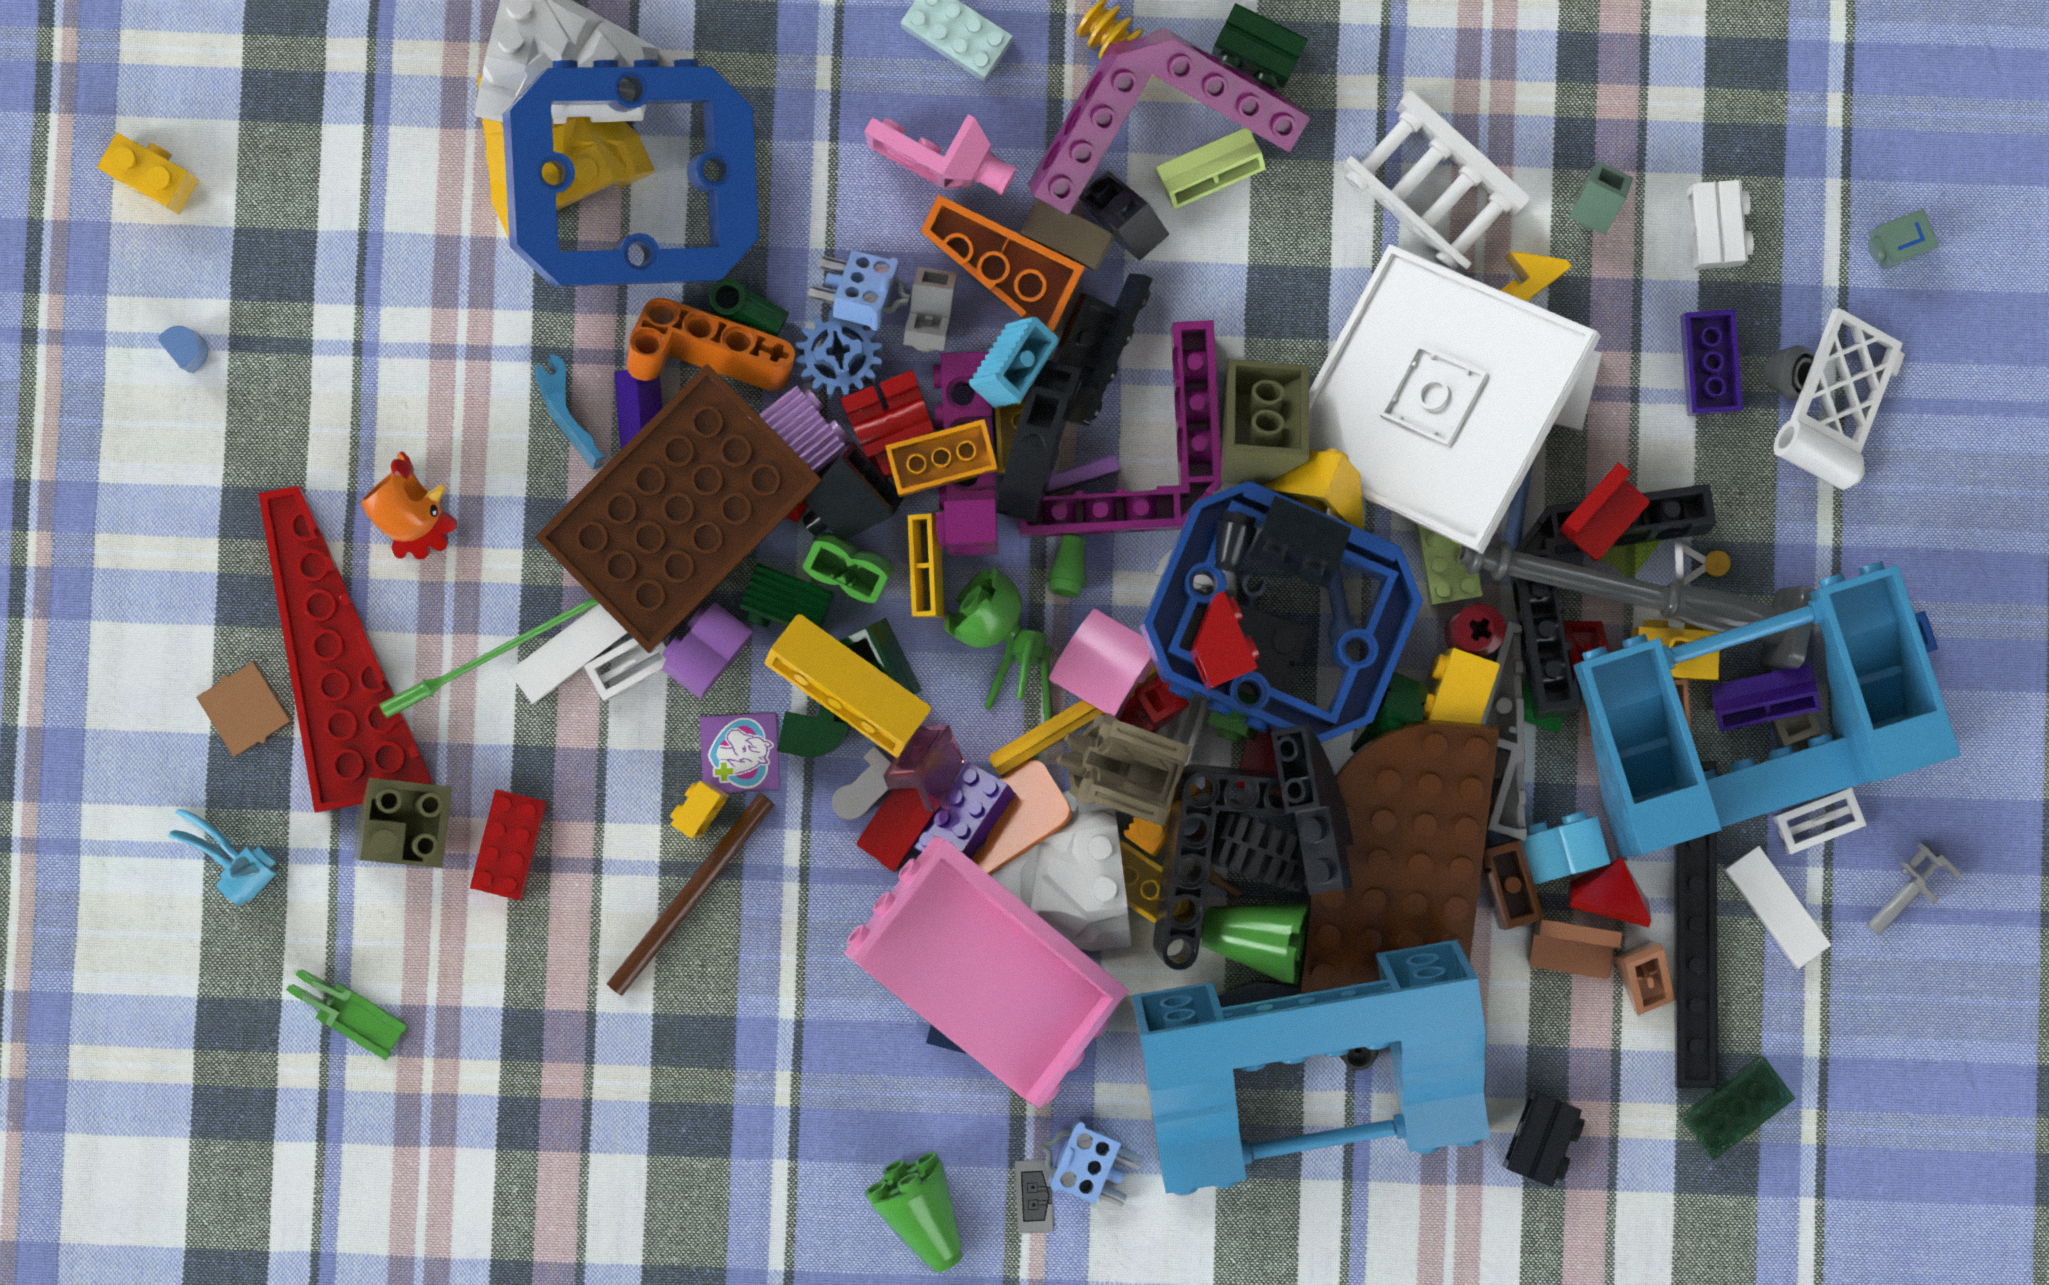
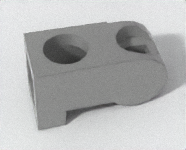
(857, 798)

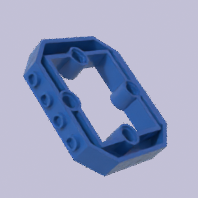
(727, 144)
(1361, 682)

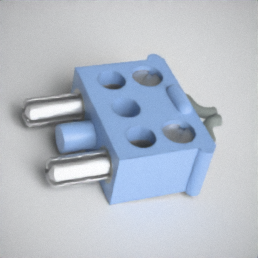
(862, 289)
(1073, 1162)

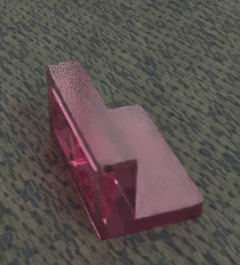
(928, 764)

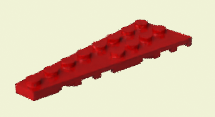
(332, 665)

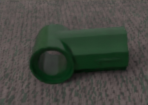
(751, 309)

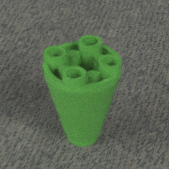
(919, 1209)

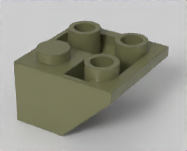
(403, 823)

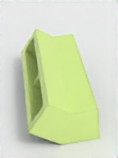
(1210, 168)

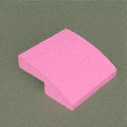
(1103, 663)

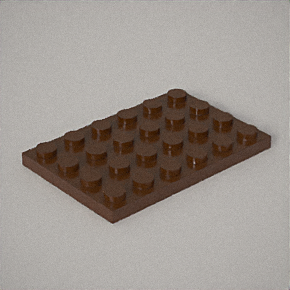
(678, 508)

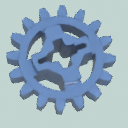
(824, 358)

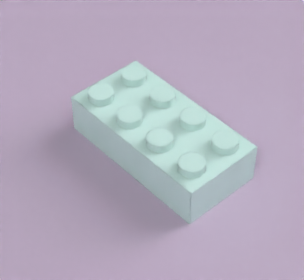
(958, 34)

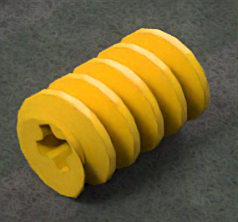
(1105, 27)

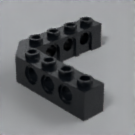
(1537, 605)

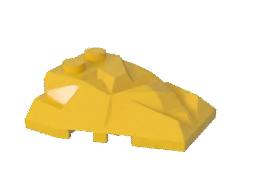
(599, 152)

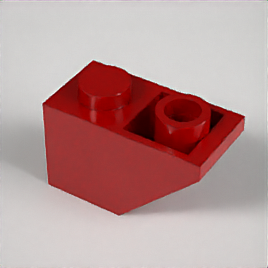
(1220, 646)

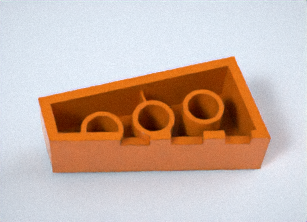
(1010, 265)

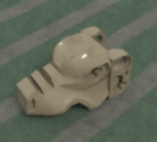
(1124, 768)

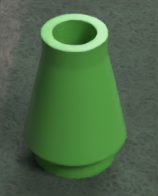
(1068, 569)

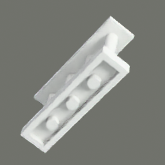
(1473, 171)

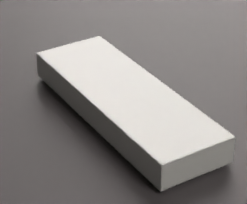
(567, 653)
(1777, 907)

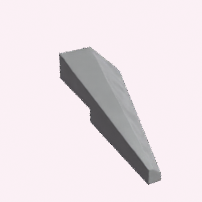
(1506, 711)

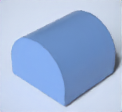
(185, 347)

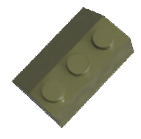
(1264, 420)

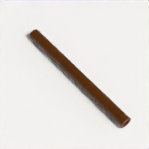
(690, 894)

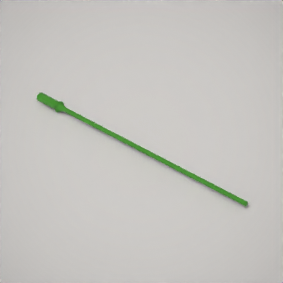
(429, 687)

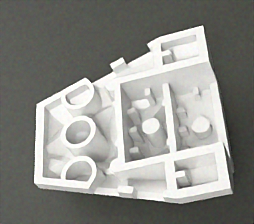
(535, 34)
(1076, 879)

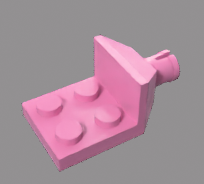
(964, 163)

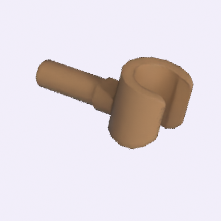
(1216, 880)

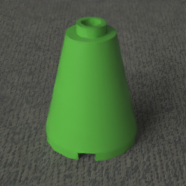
(1259, 937)

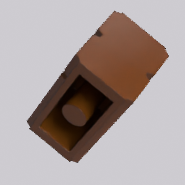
(1510, 885)

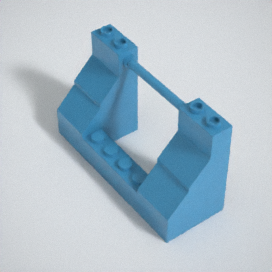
(1882, 711)
(1420, 1008)

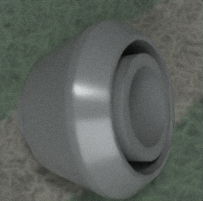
(1788, 370)

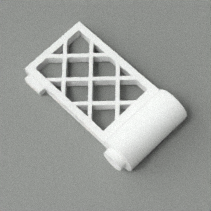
(1826, 449)

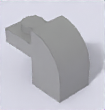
(930, 309)

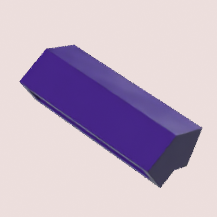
(636, 403)

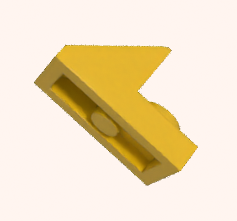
(1535, 273)

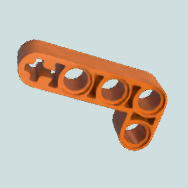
(702, 339)

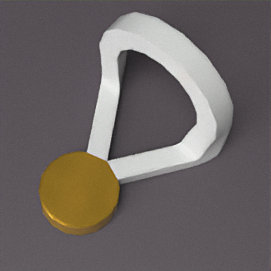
(1715, 563)

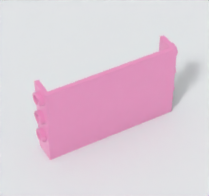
(986, 971)

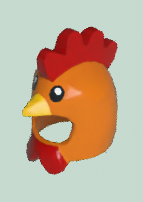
(409, 511)

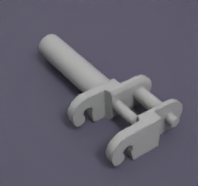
(1911, 888)

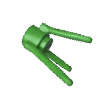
(1028, 649)

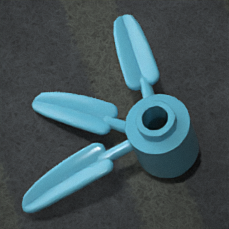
(245, 874)

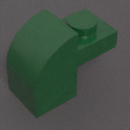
(811, 735)

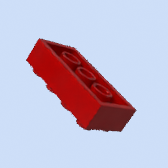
(508, 844)

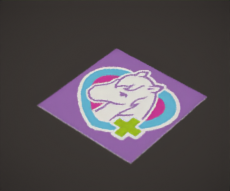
(740, 752)

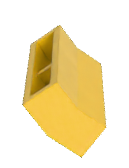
(917, 566)

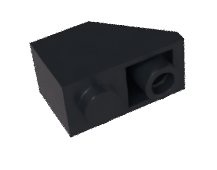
(1124, 215)

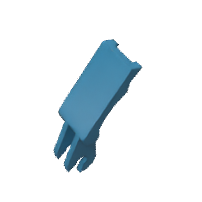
(553, 392)

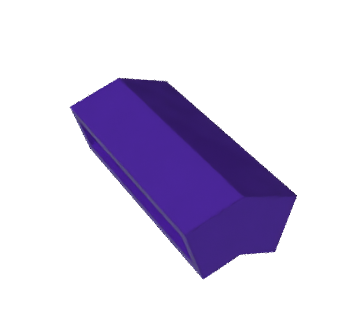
(1765, 697)

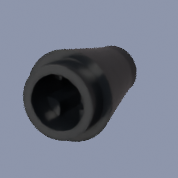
(1233, 540)

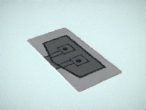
(1033, 1197)

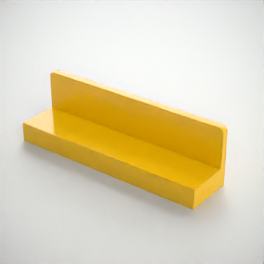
(847, 685)

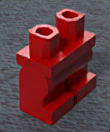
(879, 427)

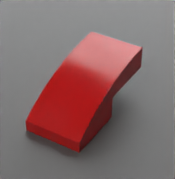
(1153, 706)

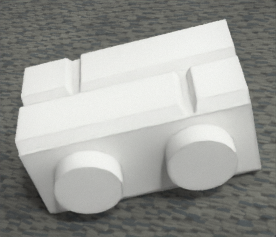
(1718, 224)

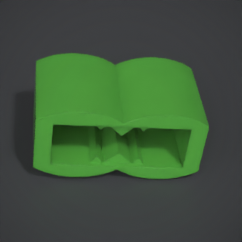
(858, 572)

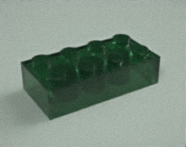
(1737, 1107)

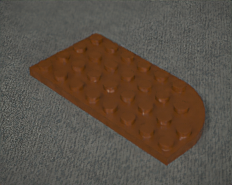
(1417, 851)

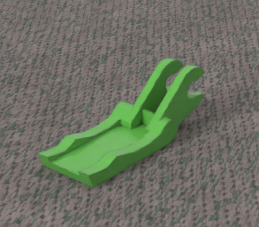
(352, 1015)

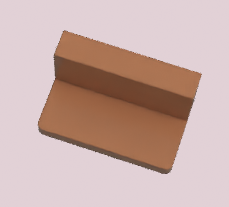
(1573, 948)

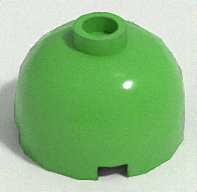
(987, 611)

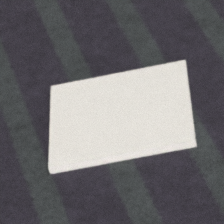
(1444, 394)

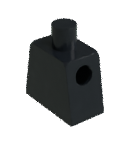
(850, 496)

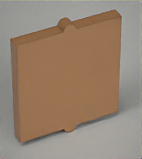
(243, 709)

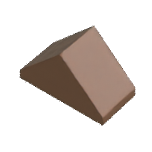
(1645, 976)

